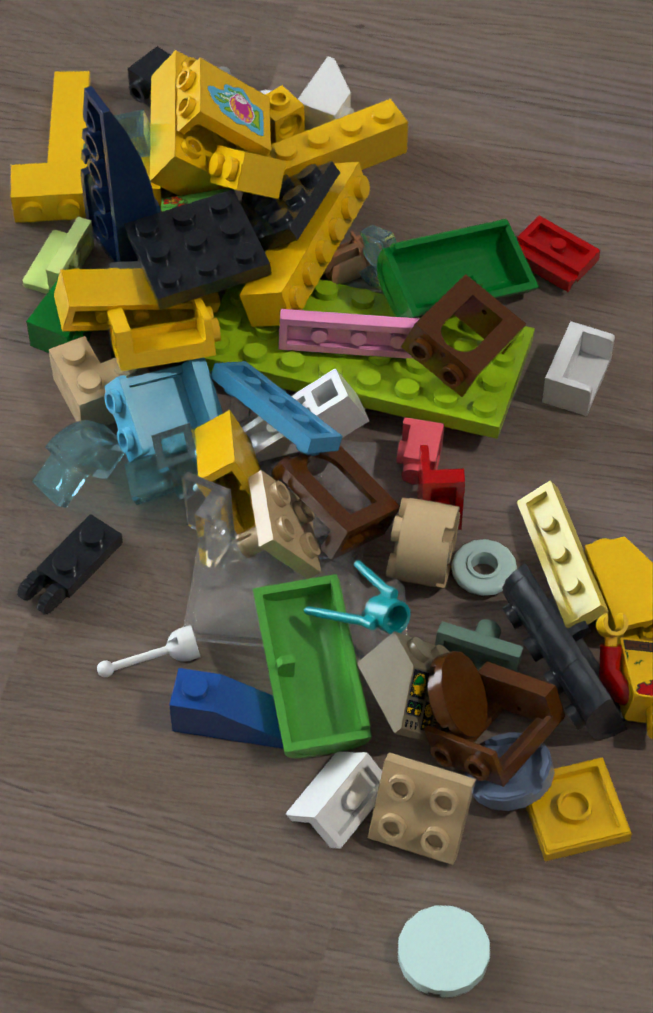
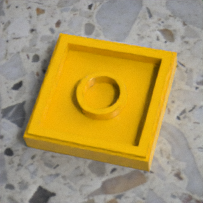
(578, 812)

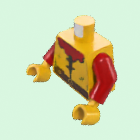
(627, 671)

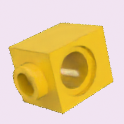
(286, 114)

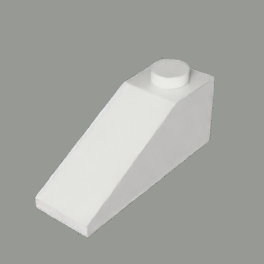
(328, 399)

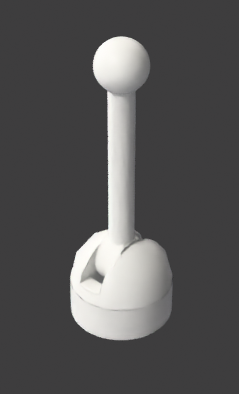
(180, 646)

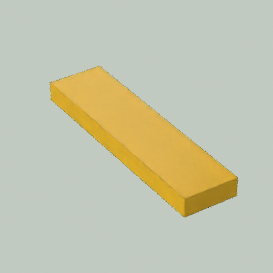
(67, 116)

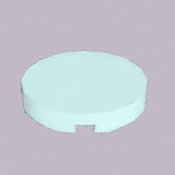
(443, 951)

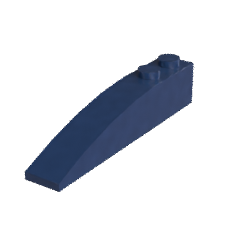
(114, 182)

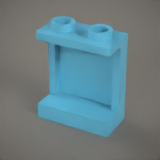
(160, 402)

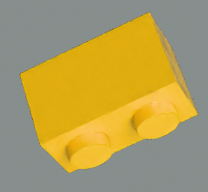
(247, 171)

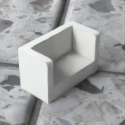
(578, 368)

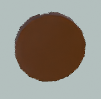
(457, 695)

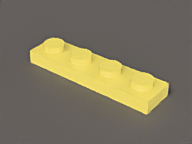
(562, 556)

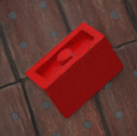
(440, 485)

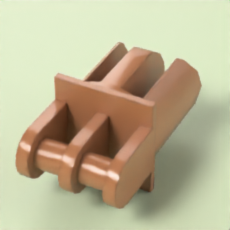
(347, 261)

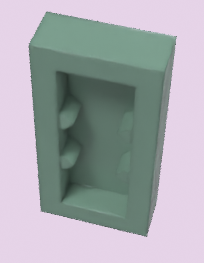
(481, 644)

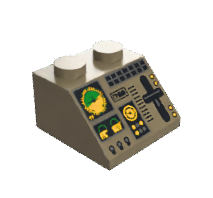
(399, 679)

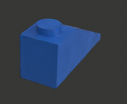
(223, 709)

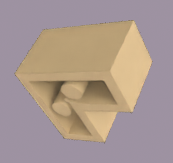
(83, 379)

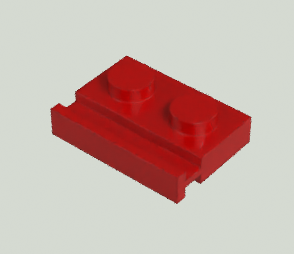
(556, 253)

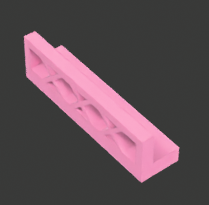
(344, 333)

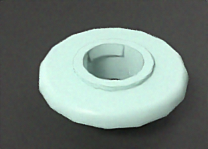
(482, 552)

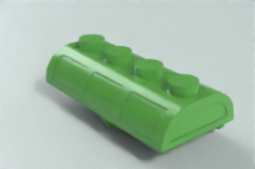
(312, 668)

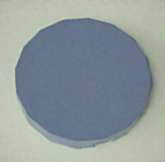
(525, 786)

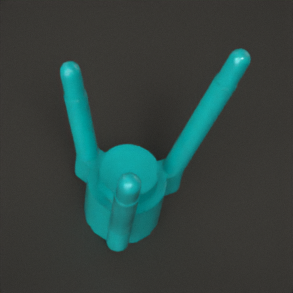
(380, 612)

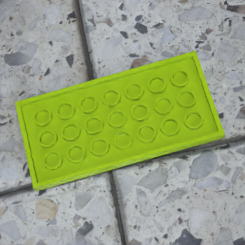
(380, 382)

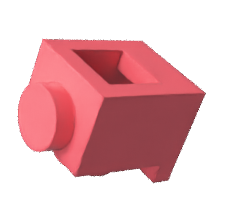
(414, 434)

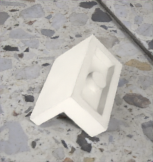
(339, 797)

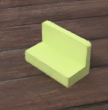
(60, 253)

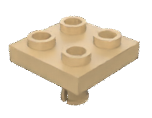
(281, 527)
(421, 808)

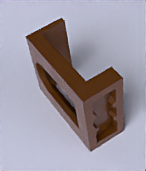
(478, 311)
(347, 529)
(508, 692)

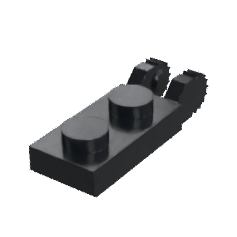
(71, 563)

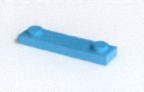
(276, 407)

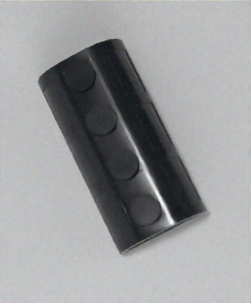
(566, 653)

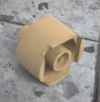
(423, 542)

